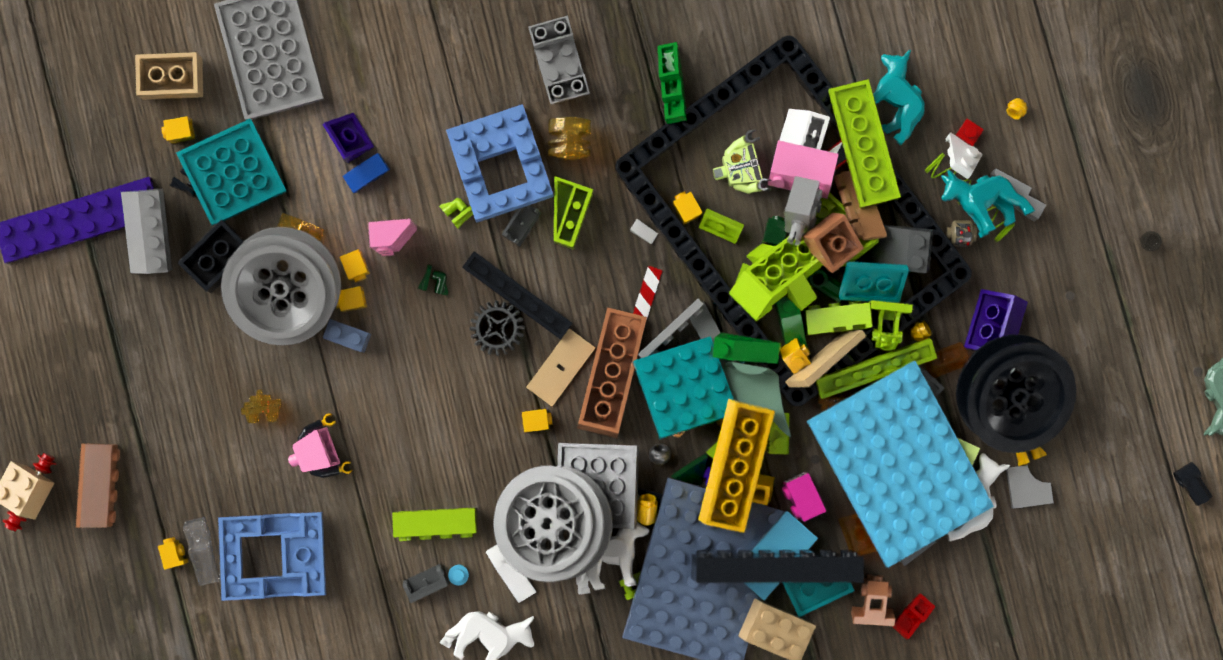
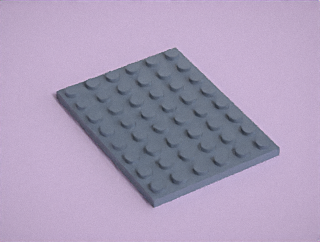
(671, 607)

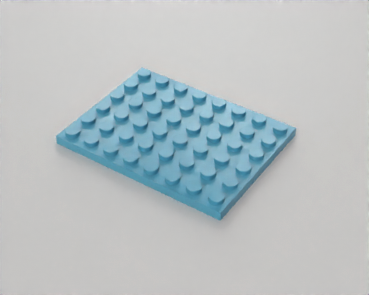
(900, 463)

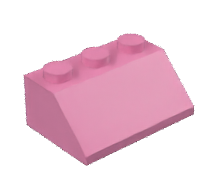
(803, 162)
(390, 235)

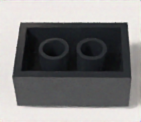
(210, 255)

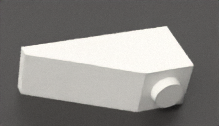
(516, 582)

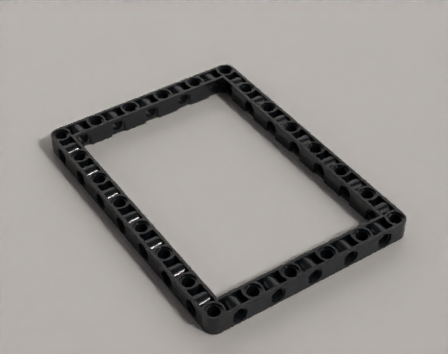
(689, 251)

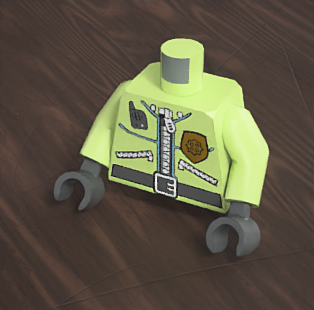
(742, 166)

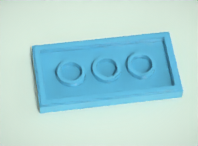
(784, 535)

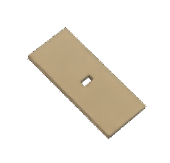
(550, 380)

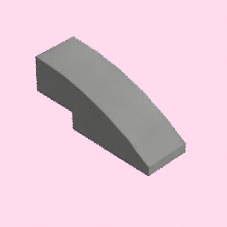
(1023, 190)

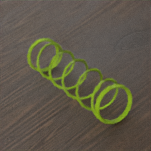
(937, 161)

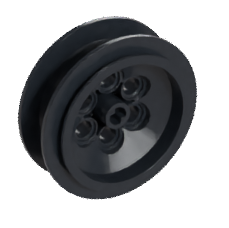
(1031, 420)

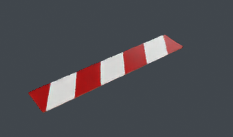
(647, 291)

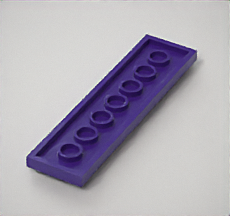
(66, 222)

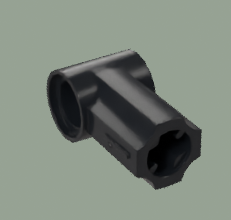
(1190, 479)

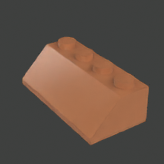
(97, 485)

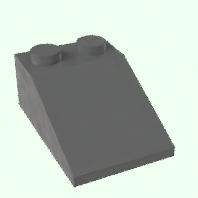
(904, 247)

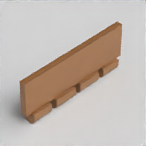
(864, 221)

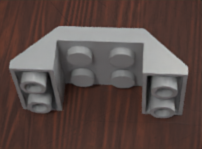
(558, 60)

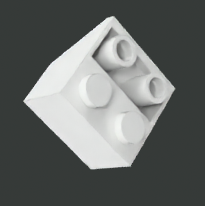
(805, 128)

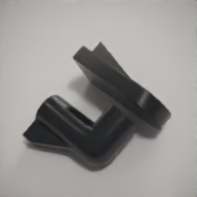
(181, 186)

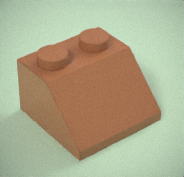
(833, 241)

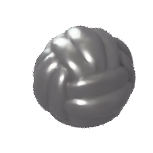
(659, 454)

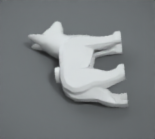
(987, 473)
(619, 552)
(491, 633)

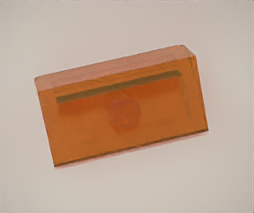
(948, 360)

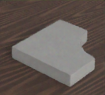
(1027, 490)

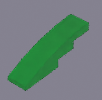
(671, 83)

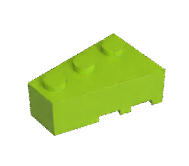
(570, 209)
(837, 318)

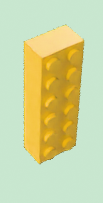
(736, 465)

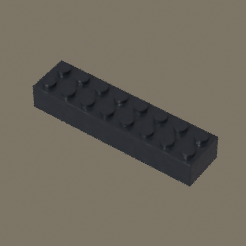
(777, 567)

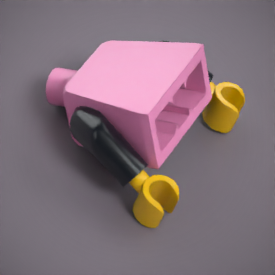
(316, 451)

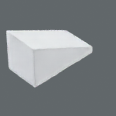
(643, 231)

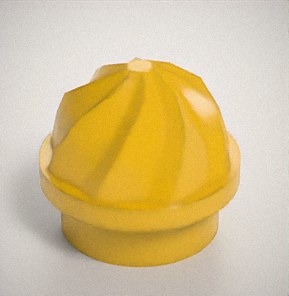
(1016, 108)
(920, 331)

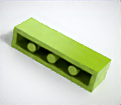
(434, 522)

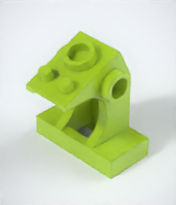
(892, 312)

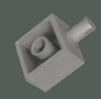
(802, 208)

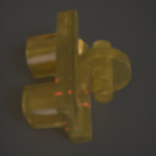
(261, 404)

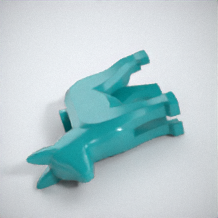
(899, 93)
(980, 196)

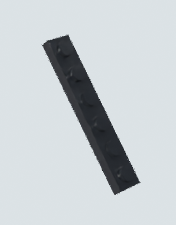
(517, 295)

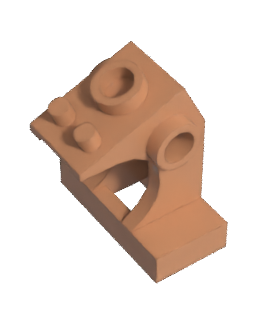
(874, 588)

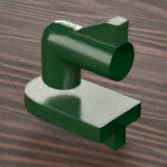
(441, 277)

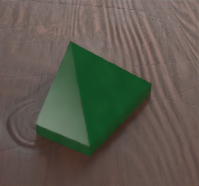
(693, 471)

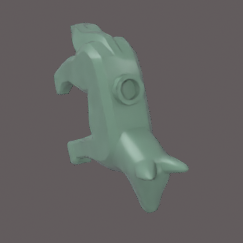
(1214, 392)

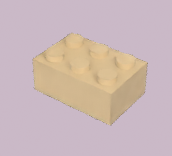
(169, 76)
(776, 630)

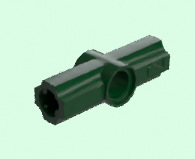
(829, 287)

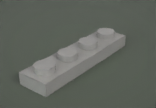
(679, 323)

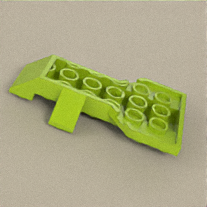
(784, 271)

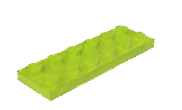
(864, 143)

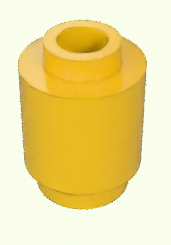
(647, 509)

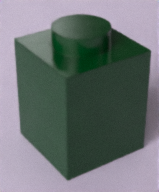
(774, 231)

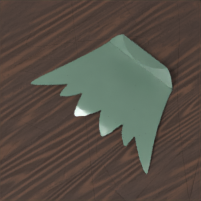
(756, 387)

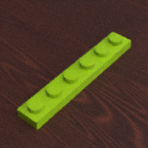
(874, 368)

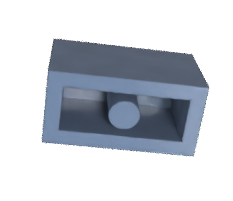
(347, 336)

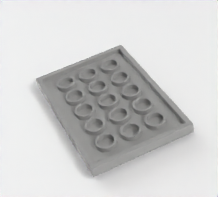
(268, 55)

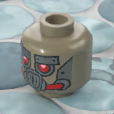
(962, 233)

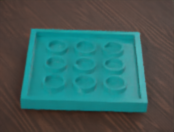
(231, 172)
(684, 387)

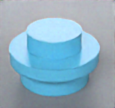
(458, 575)

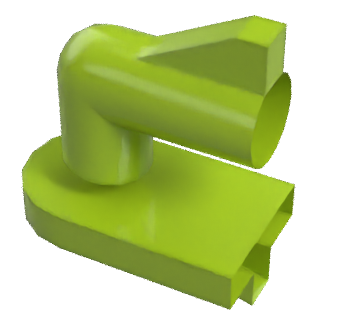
(458, 203)

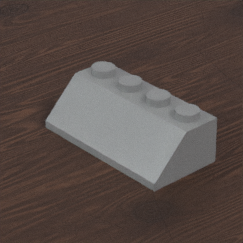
(146, 231)

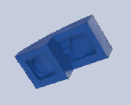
(366, 172)

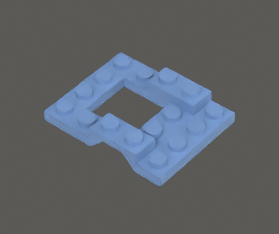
(490, 138)
(301, 555)

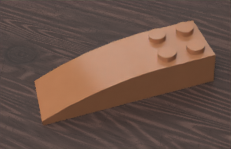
(612, 373)

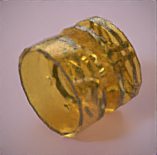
(569, 142)

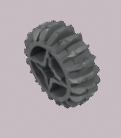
(486, 314)

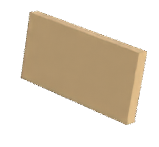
(826, 358)

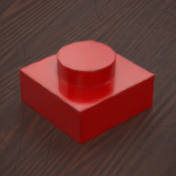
(969, 132)

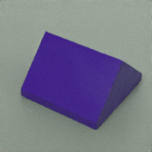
(348, 136)

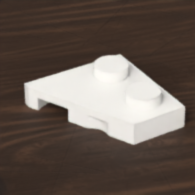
(962, 156)

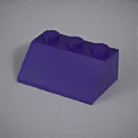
(994, 317)

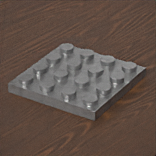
(613, 470)

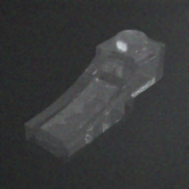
(201, 551)

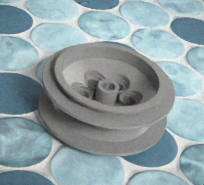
(262, 314)
(588, 525)

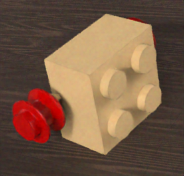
(25, 490)

